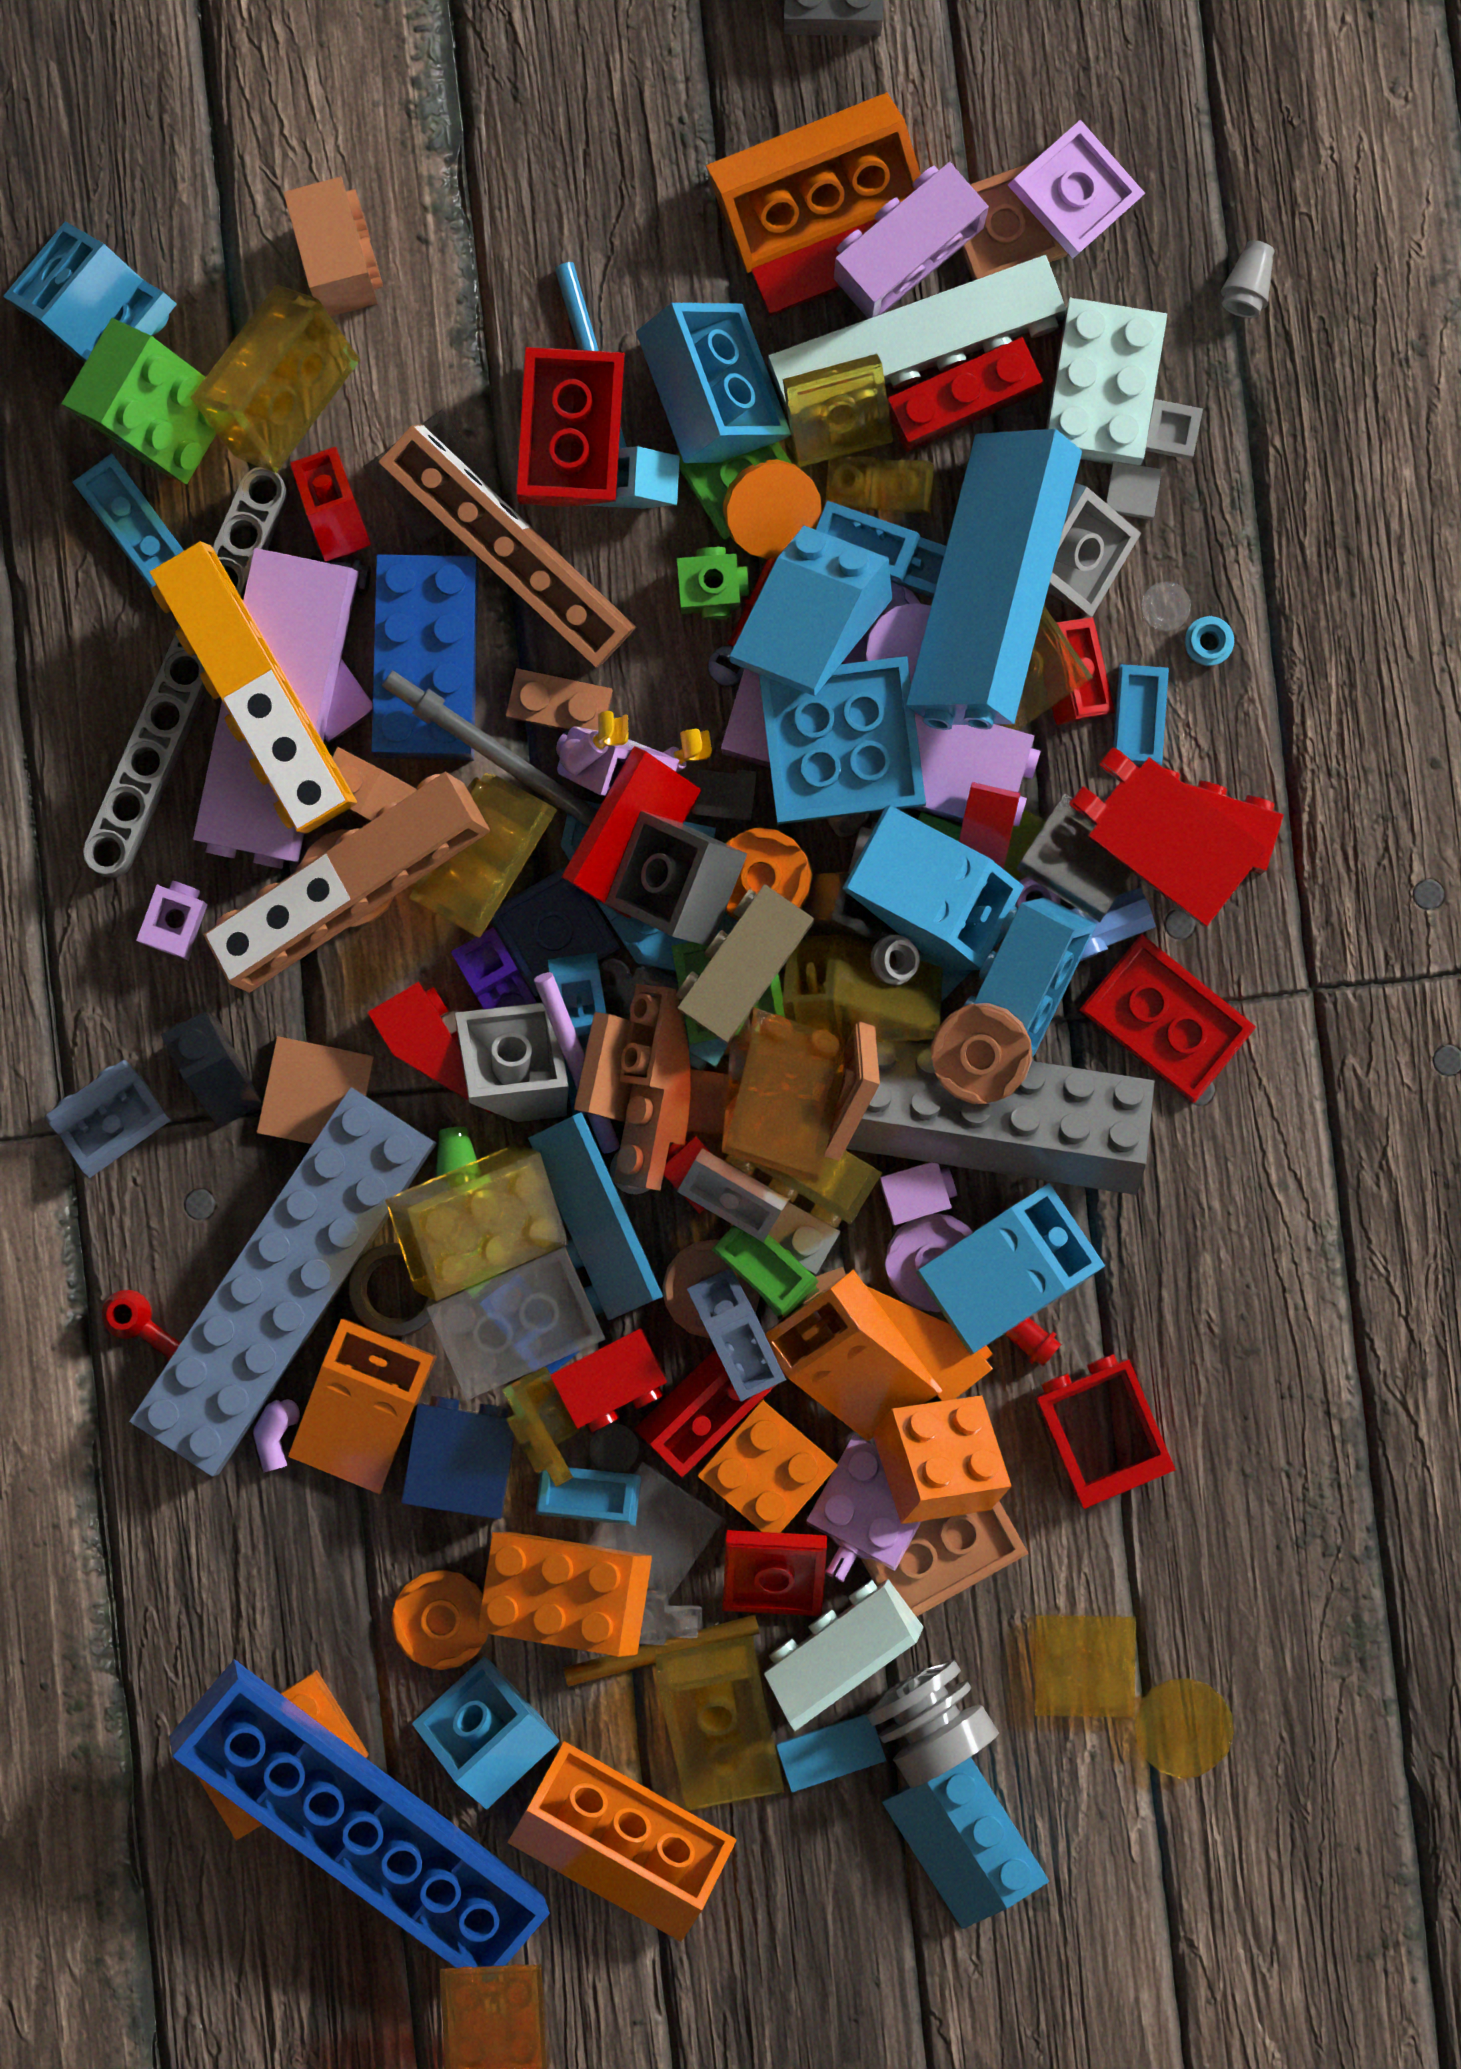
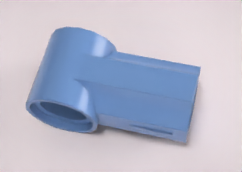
(1125, 918)

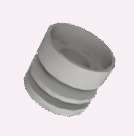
(932, 1723)

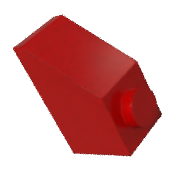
(330, 504)

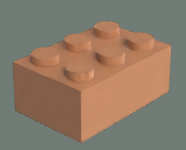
(334, 245)

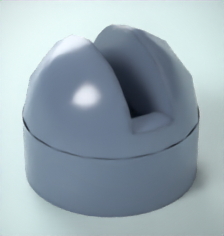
(721, 674)

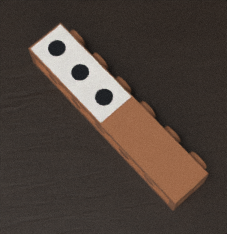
(507, 544)
(346, 881)

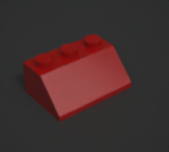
(570, 427)

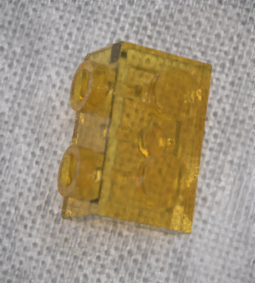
(543, 1421)

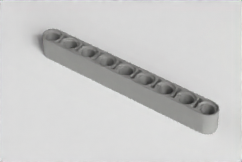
(167, 692)

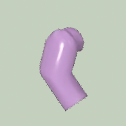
(270, 1429)

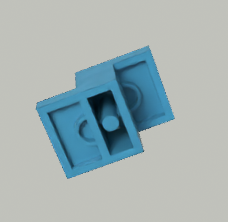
(82, 285)

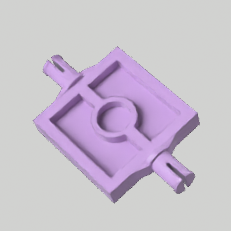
(860, 1512)

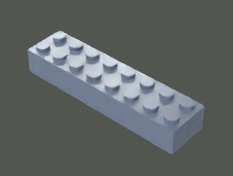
(282, 1283)

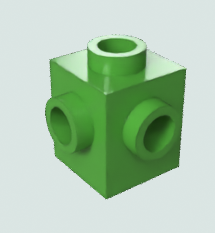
(708, 565)

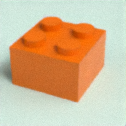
(941, 1459)
(767, 1469)

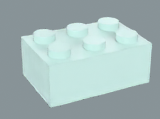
(1106, 379)

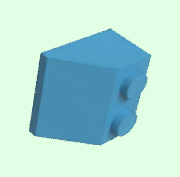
(485, 1733)

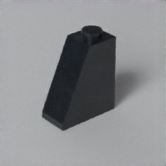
(212, 1068)

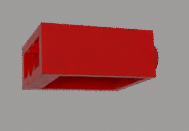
(1123, 1478)

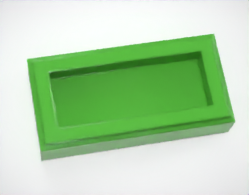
(766, 1268)

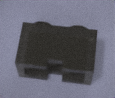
(840, 913)

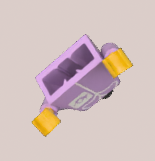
(597, 756)

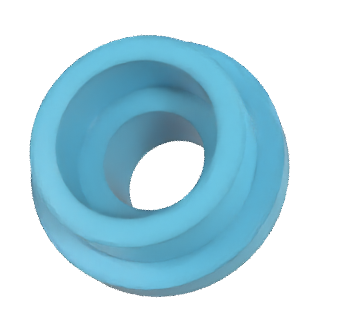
(1220, 630)

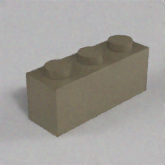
(743, 963)

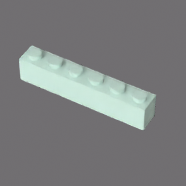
(937, 328)

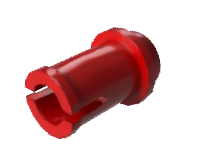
(1034, 1341)

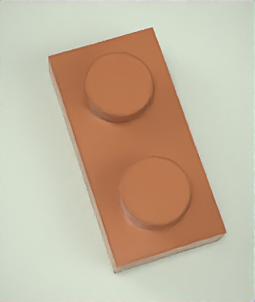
(556, 701)

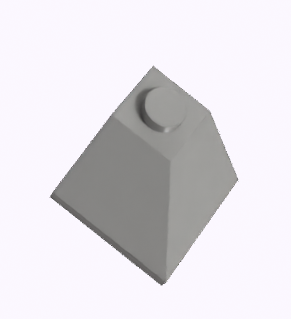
(513, 1062)

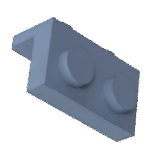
(107, 1117)

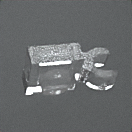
(662, 1618)

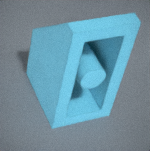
(645, 479)

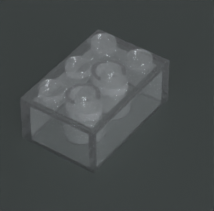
(515, 1323)

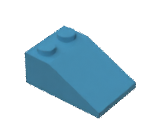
(813, 610)

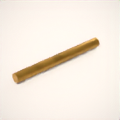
(611, 1665)

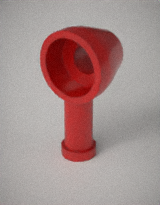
(140, 1322)

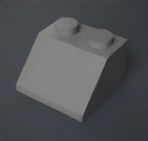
(1089, 551)

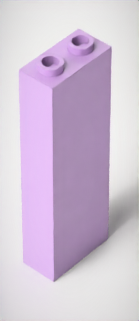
(305, 620)
(947, 757)

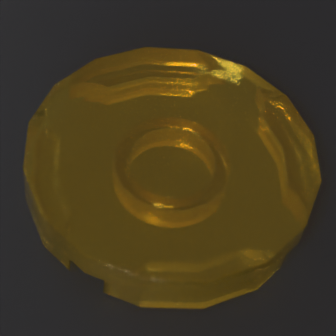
(1183, 1727)

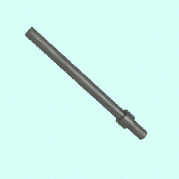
(430, 707)

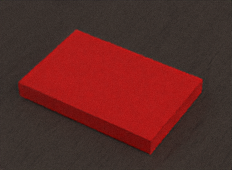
(640, 786)
(1167, 1018)

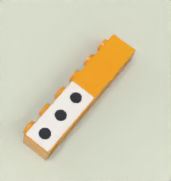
(252, 687)

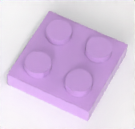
(1076, 189)

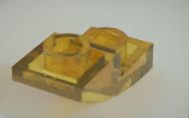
(880, 484)

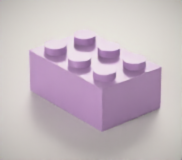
(909, 240)

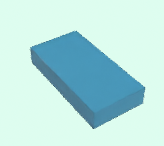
(1140, 712)
(591, 1497)
(830, 1752)

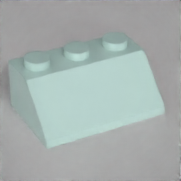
(841, 1651)

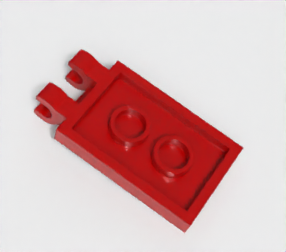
(1169, 836)

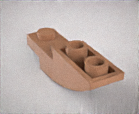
(659, 1072)

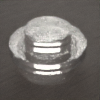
(1166, 606)

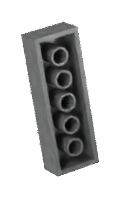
(1052, 1128)

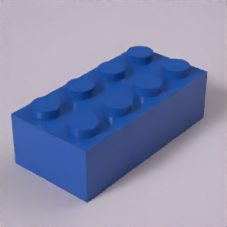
(430, 638)

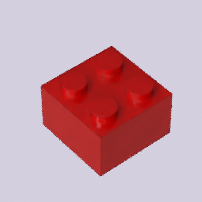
(609, 1380)

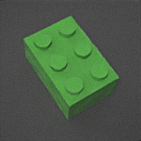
(143, 400)

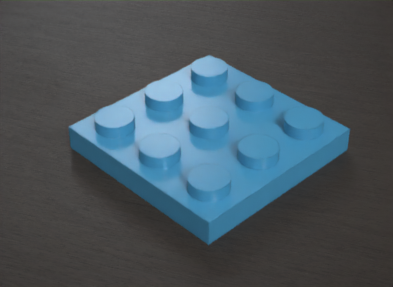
(846, 746)

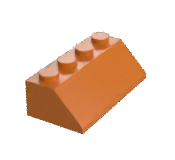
(815, 180)
(622, 1841)

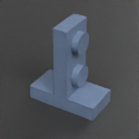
(736, 1334)

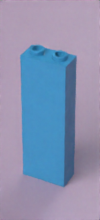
(994, 579)

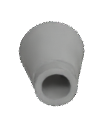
(1249, 282)

